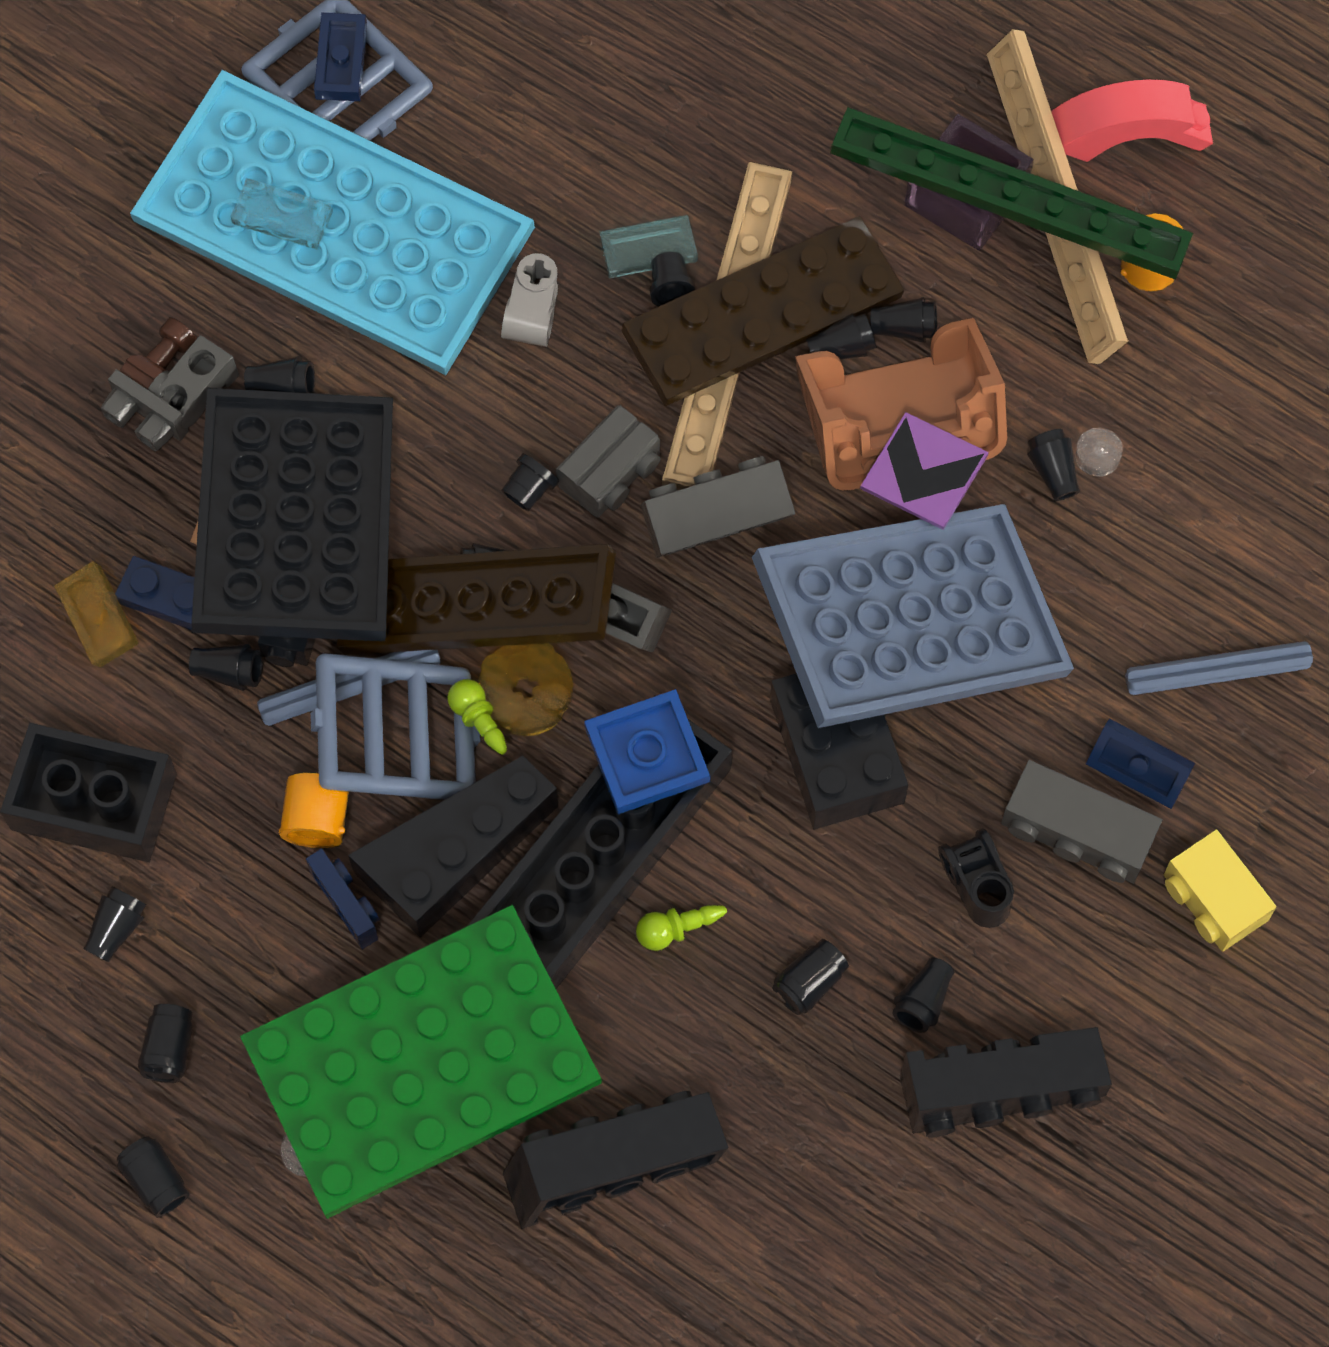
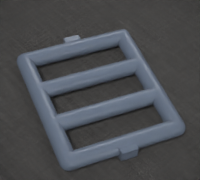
(391, 59)
(374, 780)

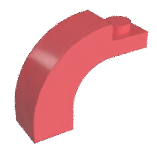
(1131, 112)

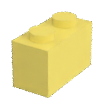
(1218, 891)

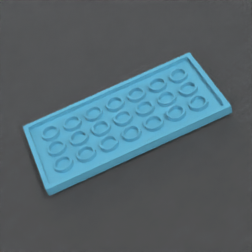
(404, 247)

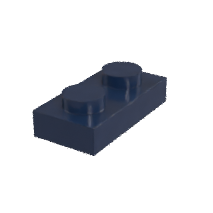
(340, 56)
(157, 592)
(1140, 763)
(333, 881)

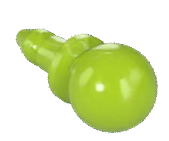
(469, 701)
(658, 930)

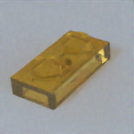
(96, 614)

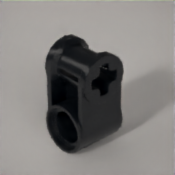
(977, 869)

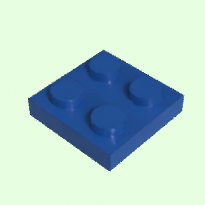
(647, 751)

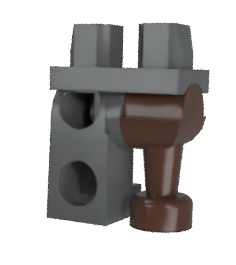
(167, 398)

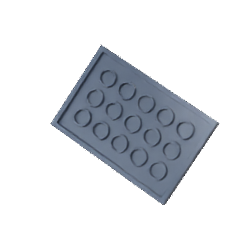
(911, 615)

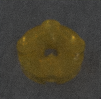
(549, 699)

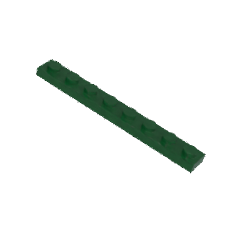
(1011, 193)

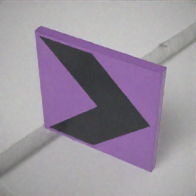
(924, 470)

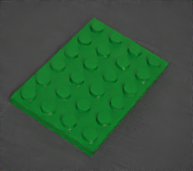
(420, 1061)

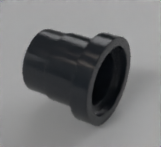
(669, 278)
(528, 482)

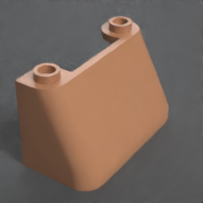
(859, 411)

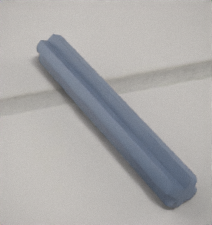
(1219, 668)
(304, 699)

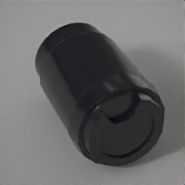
(810, 976)
(166, 1044)
(152, 1176)

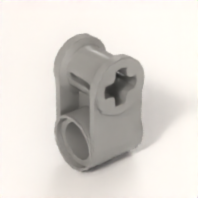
(531, 306)

